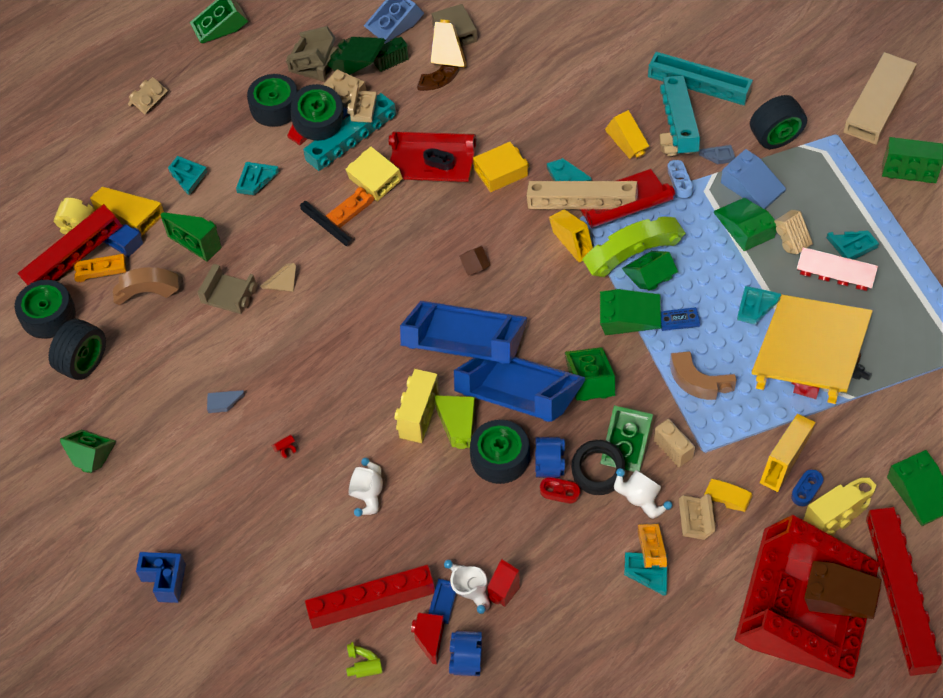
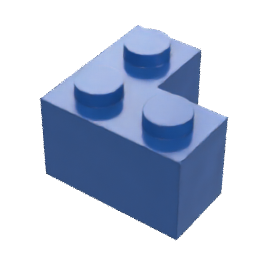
(166, 571)

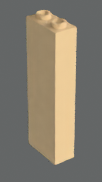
(880, 98)

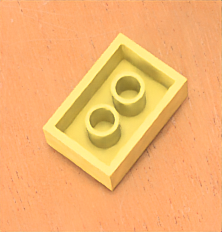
(417, 405)

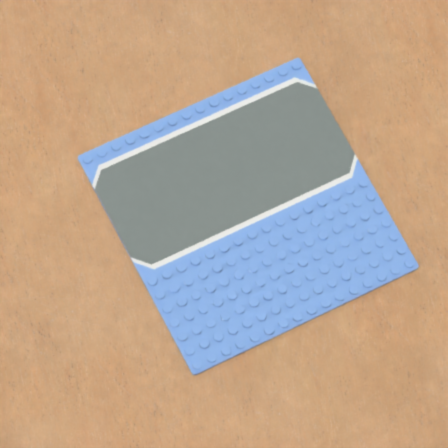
(713, 271)

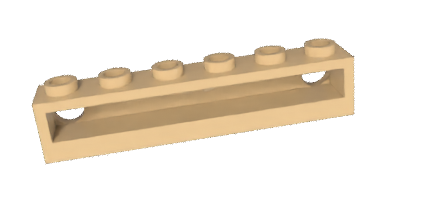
(580, 194)

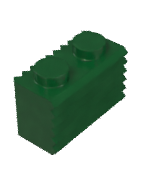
(391, 54)

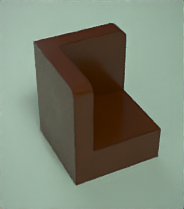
(474, 260)

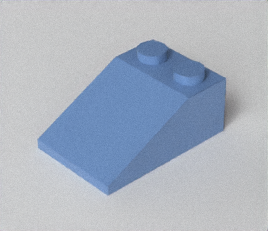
(393, 18)
(752, 179)

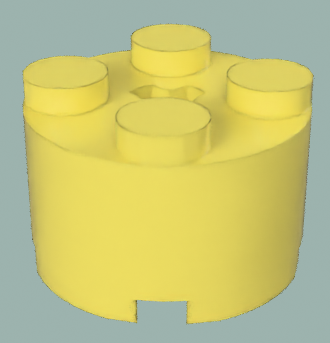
(71, 213)

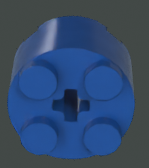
(548, 457)
(466, 653)

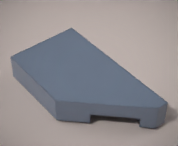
(719, 154)
(222, 400)

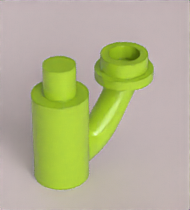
(364, 668)

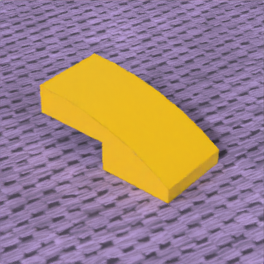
(729, 494)

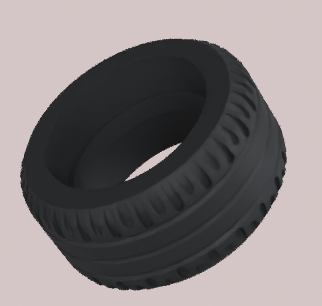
(588, 449)

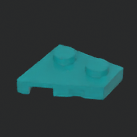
(564, 171)
(187, 173)
(255, 177)
(853, 244)
(756, 304)
(653, 578)

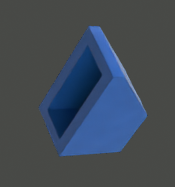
(125, 240)

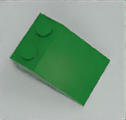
(218, 20)
(747, 223)
(193, 234)
(629, 311)
(597, 372)
(631, 434)
(919, 486)

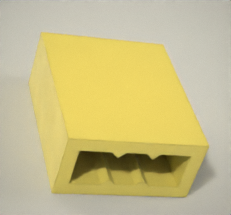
(374, 173)

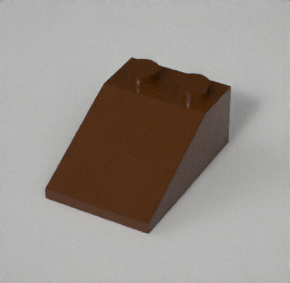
(842, 591)

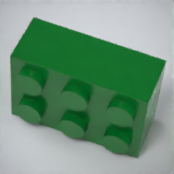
(912, 160)

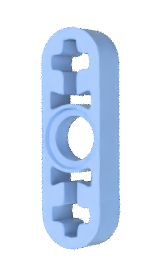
(680, 173)

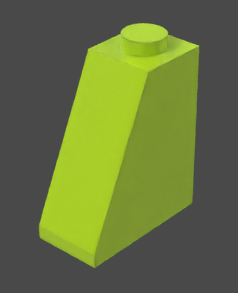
(457, 418)

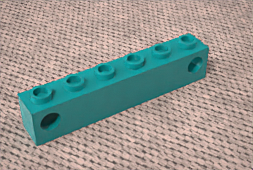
(702, 78)
(680, 114)
(323, 152)

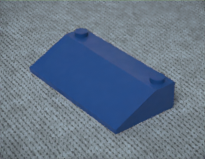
(463, 331)
(519, 386)

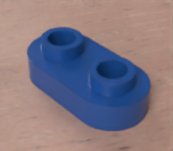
(806, 489)

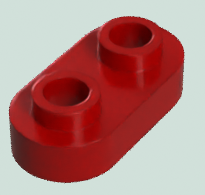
(560, 489)

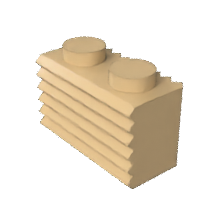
(793, 232)
(674, 443)

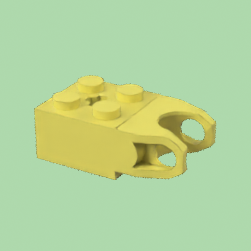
(839, 506)

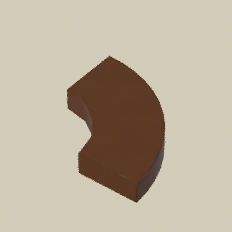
(437, 79)

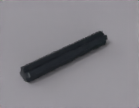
(326, 223)

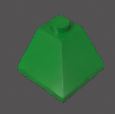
(87, 449)

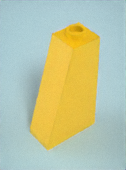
(128, 208)
(787, 452)

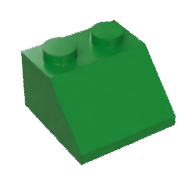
(651, 269)

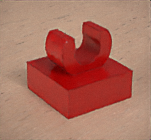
(283, 444)

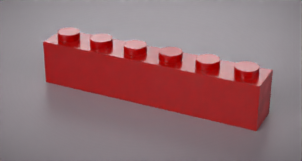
(72, 247)
(370, 596)

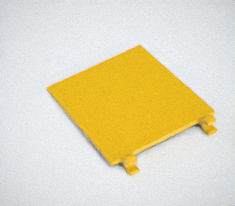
(812, 344)

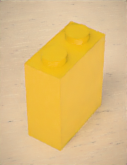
(500, 166)

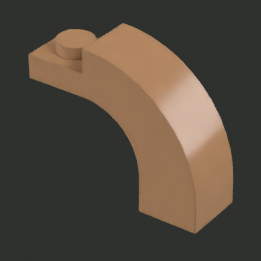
(145, 280)
(697, 383)

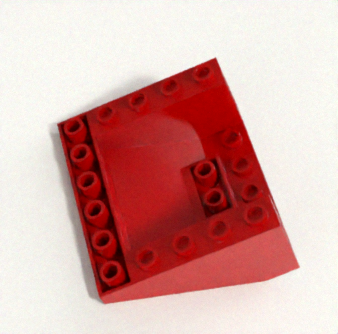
(775, 611)

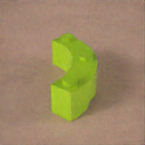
(632, 240)

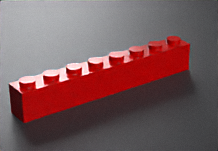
(902, 592)

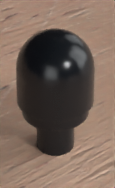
(859, 372)

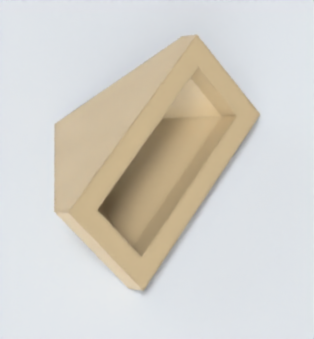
(282, 279)

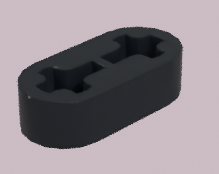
(439, 159)

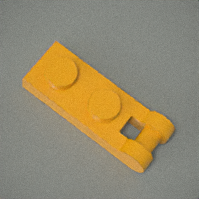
(99, 267)
(652, 545)

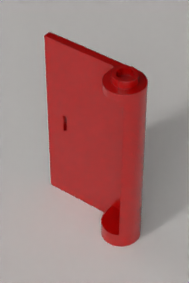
(409, 150)
(650, 194)

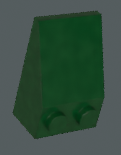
(355, 53)

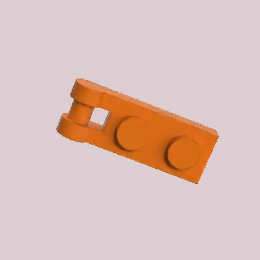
(350, 207)

